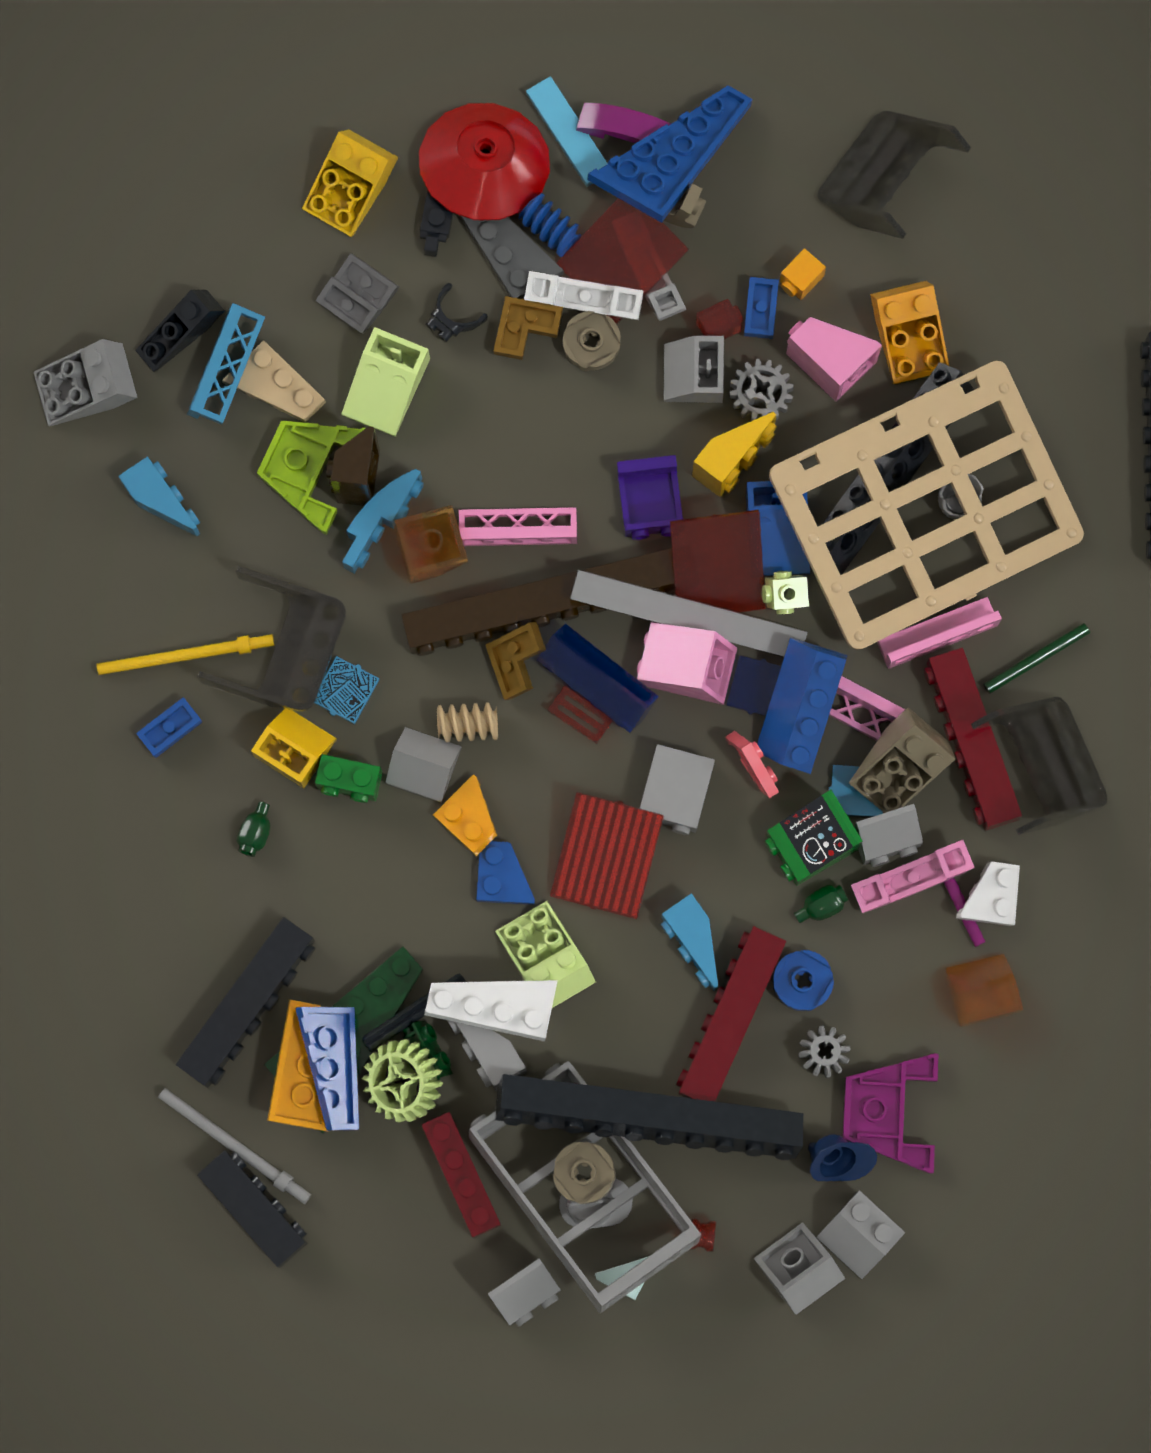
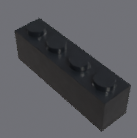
(252, 1208)

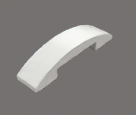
(584, 295)

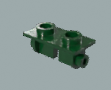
(425, 1035)

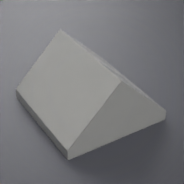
(422, 764)

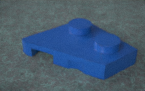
(502, 876)

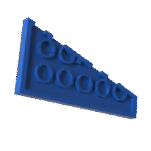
(671, 158)

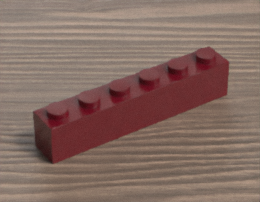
(975, 748)
(732, 1016)

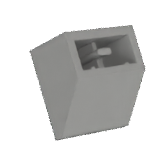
(694, 369)

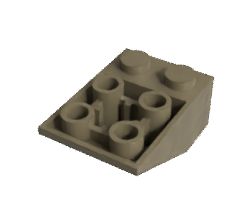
(902, 762)

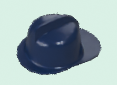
(840, 1160)

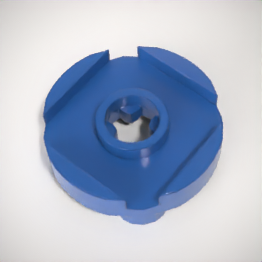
(797, 964)

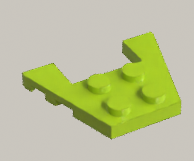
(296, 463)

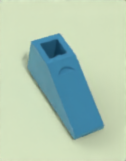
(150, 492)
(692, 930)

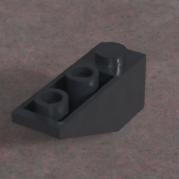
(180, 328)

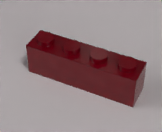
(461, 1175)

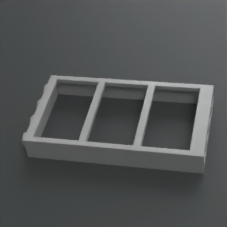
(690, 1236)

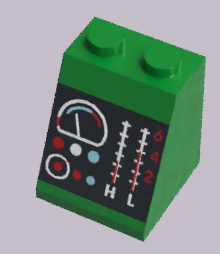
(813, 838)

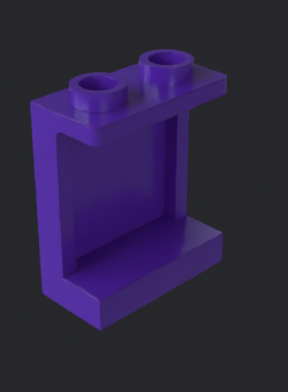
(649, 496)

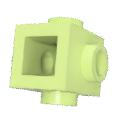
(785, 592)

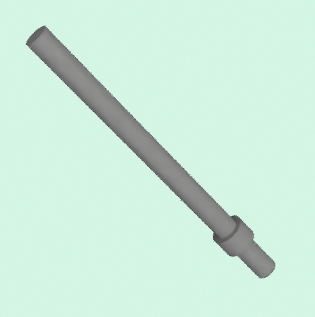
(282, 1180)

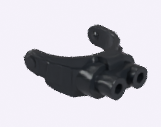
(446, 326)

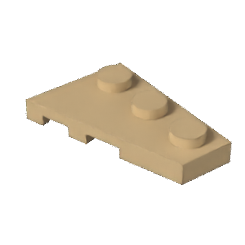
(278, 384)

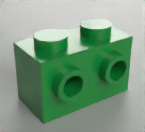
(348, 778)

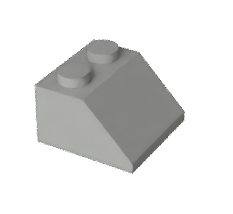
(889, 835)
(860, 1234)
(799, 1268)
(524, 1293)

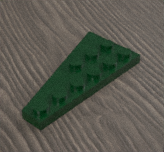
(375, 1000)

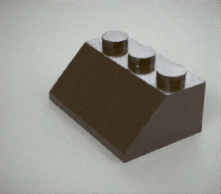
(355, 469)

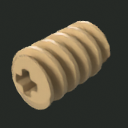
(467, 722)

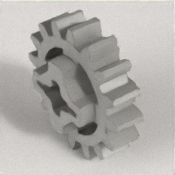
(755, 380)

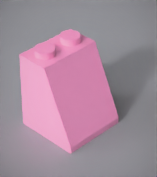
(831, 355)
(687, 662)

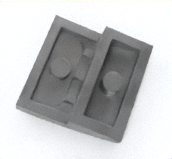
(357, 293)

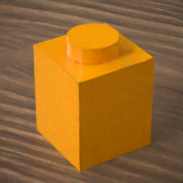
(802, 274)

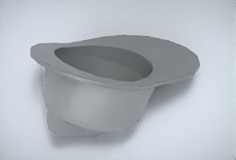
(575, 1213)

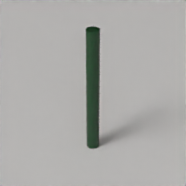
(1036, 658)

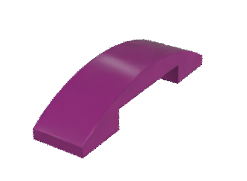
(617, 121)

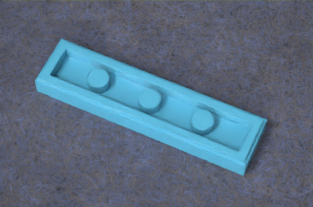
(563, 124)

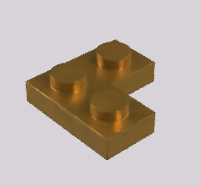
(521, 318)
(508, 658)

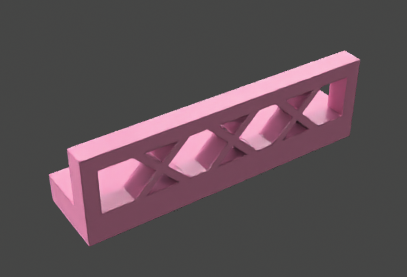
(518, 534)
(938, 632)
(867, 700)

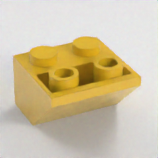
(293, 746)

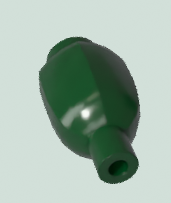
(254, 831)
(822, 904)

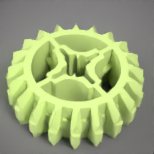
(405, 1105)

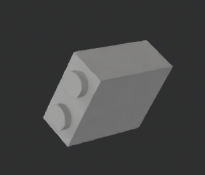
(677, 787)

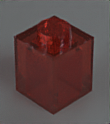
(720, 320)

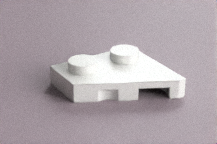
(994, 896)

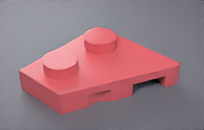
(751, 754)

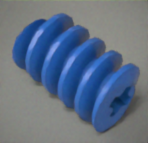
(549, 225)

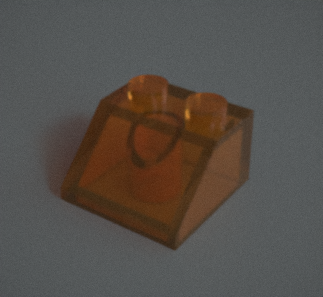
(430, 543)
(983, 990)

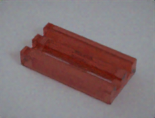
(559, 700)

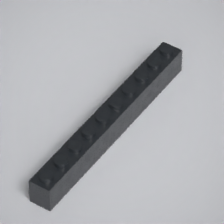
(649, 1117)

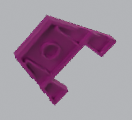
(876, 1110)

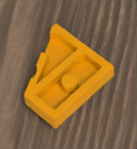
(468, 816)

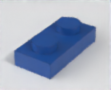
(761, 307)
(169, 727)

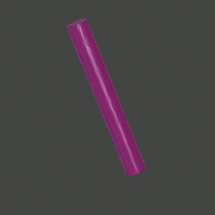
(959, 902)

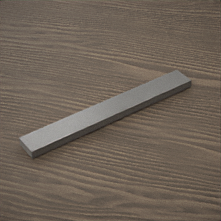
(683, 612)

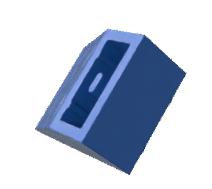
(779, 542)

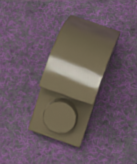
(687, 209)

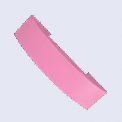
(913, 877)

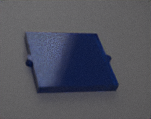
(753, 685)

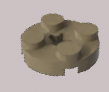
(589, 357)
(566, 1170)

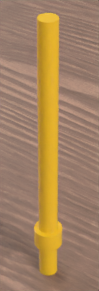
(243, 645)

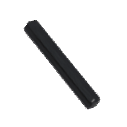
(400, 1020)

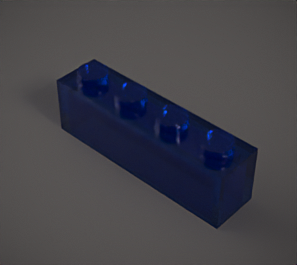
(597, 678)

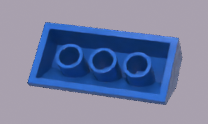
(801, 704)

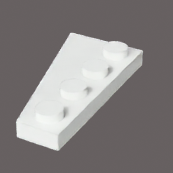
(501, 1006)

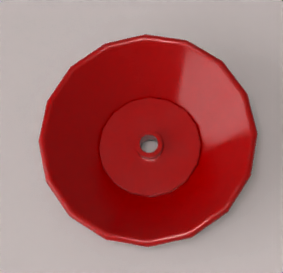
(477, 182)

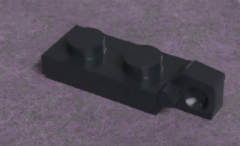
(434, 225)

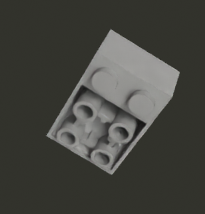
(85, 382)
(491, 1050)

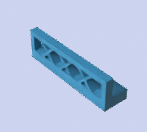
(214, 363)

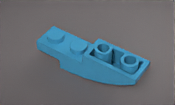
(381, 509)

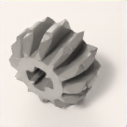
(835, 1053)

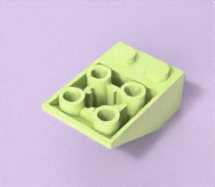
(385, 381)
(546, 952)

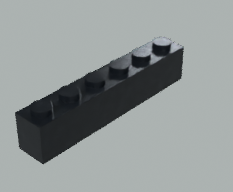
(245, 1003)

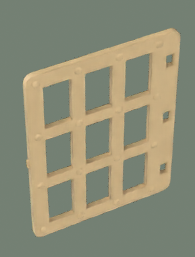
(868, 441)

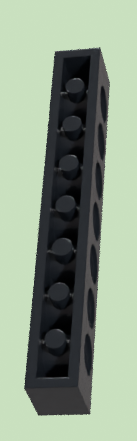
(896, 470)

